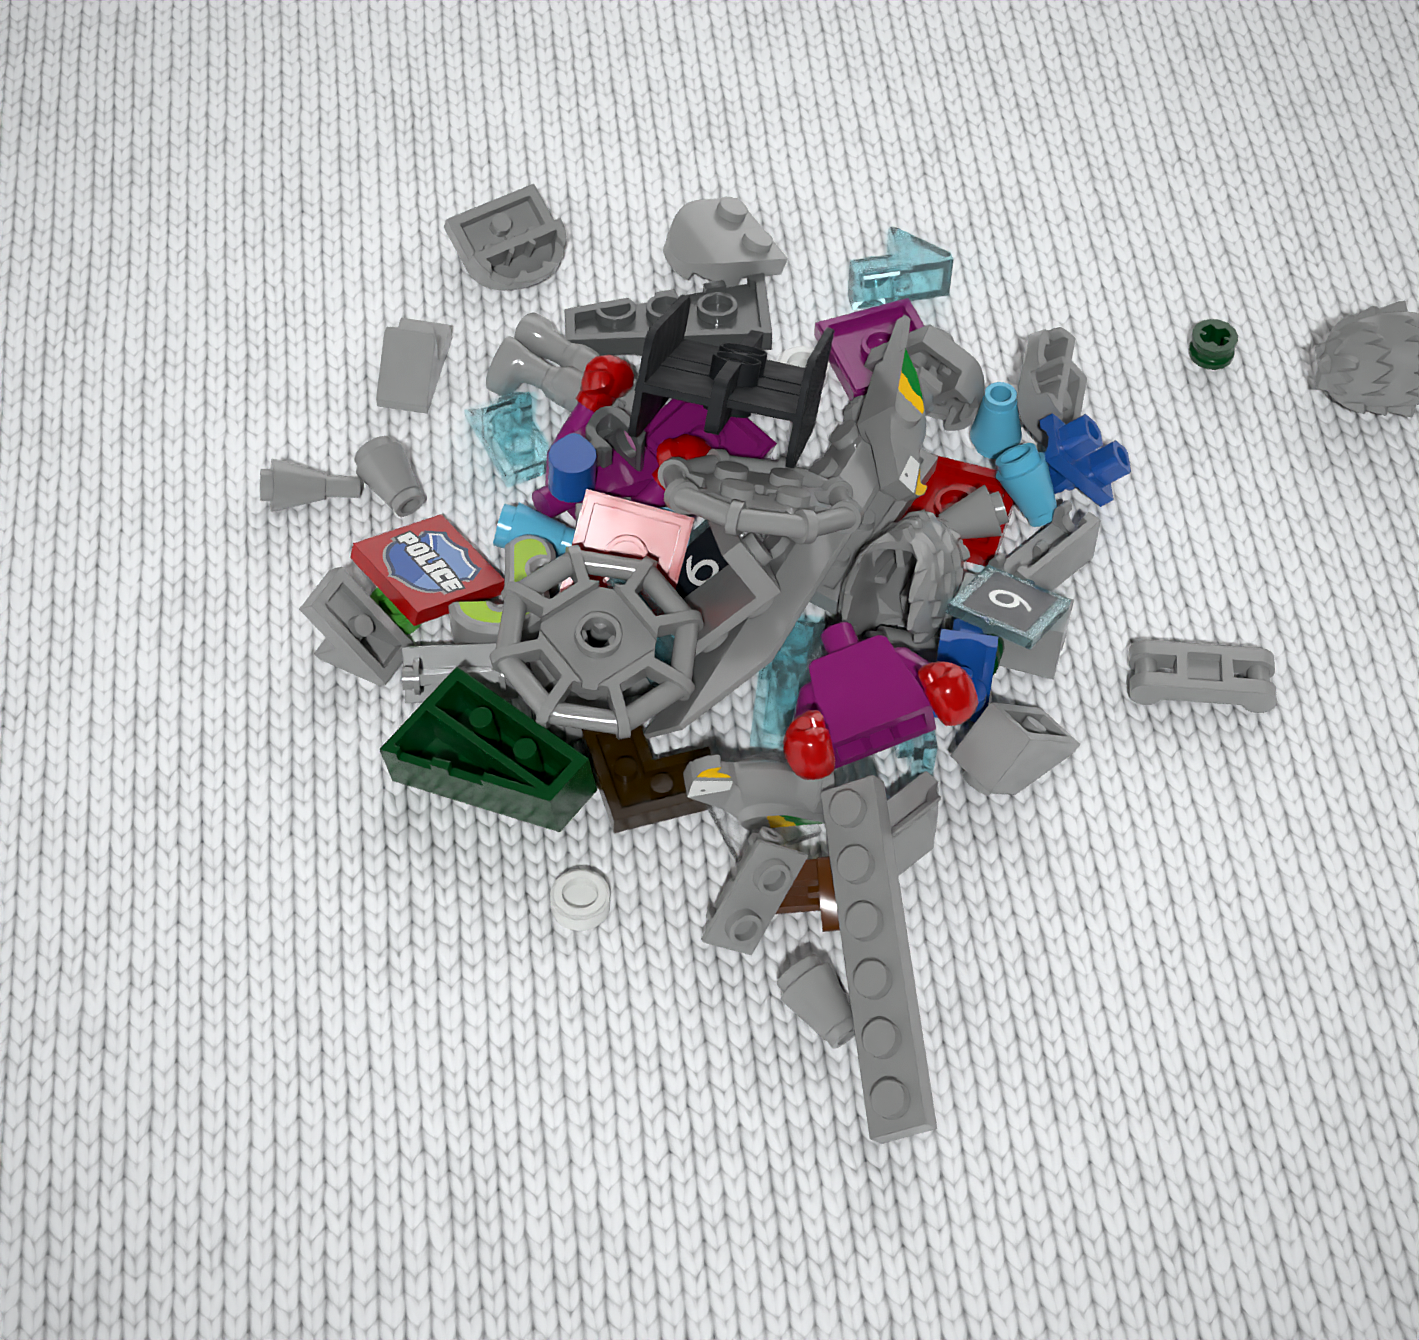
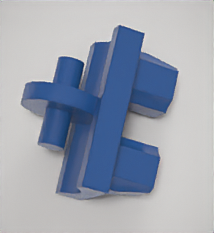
(1077, 463)
(974, 653)

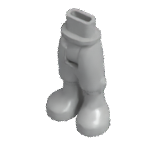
(520, 362)

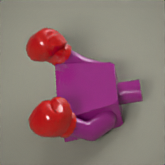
(602, 383)
(870, 700)

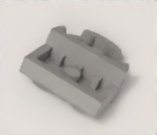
(509, 240)
(720, 242)
(950, 364)
(1049, 381)

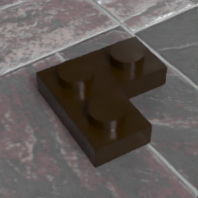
(636, 786)

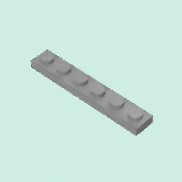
(878, 961)

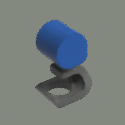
(576, 458)

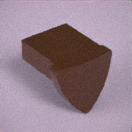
(813, 892)

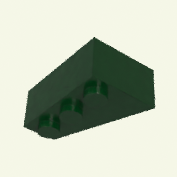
(489, 756)

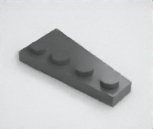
(713, 318)

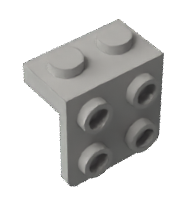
(737, 591)

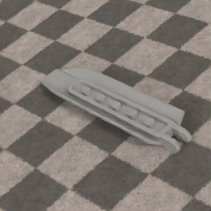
(798, 572)

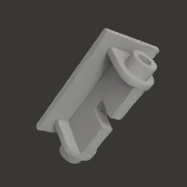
(429, 665)
(755, 893)

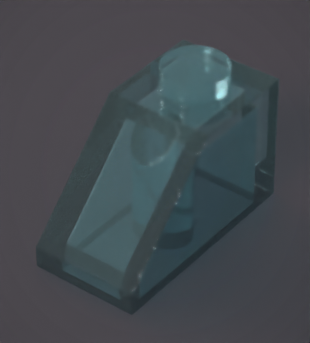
(781, 682)

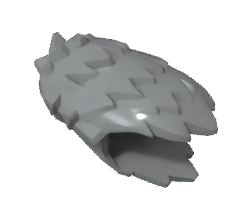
(1372, 361)
(905, 577)

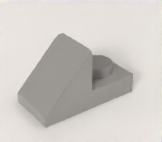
(412, 364)
(355, 628)

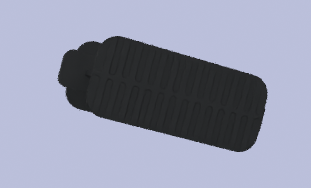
(727, 379)

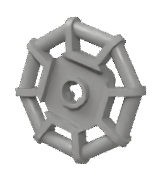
(759, 496)
(595, 670)

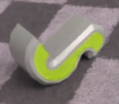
(481, 620)

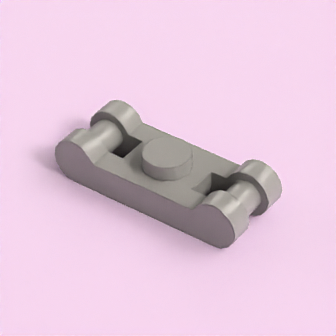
(1202, 674)

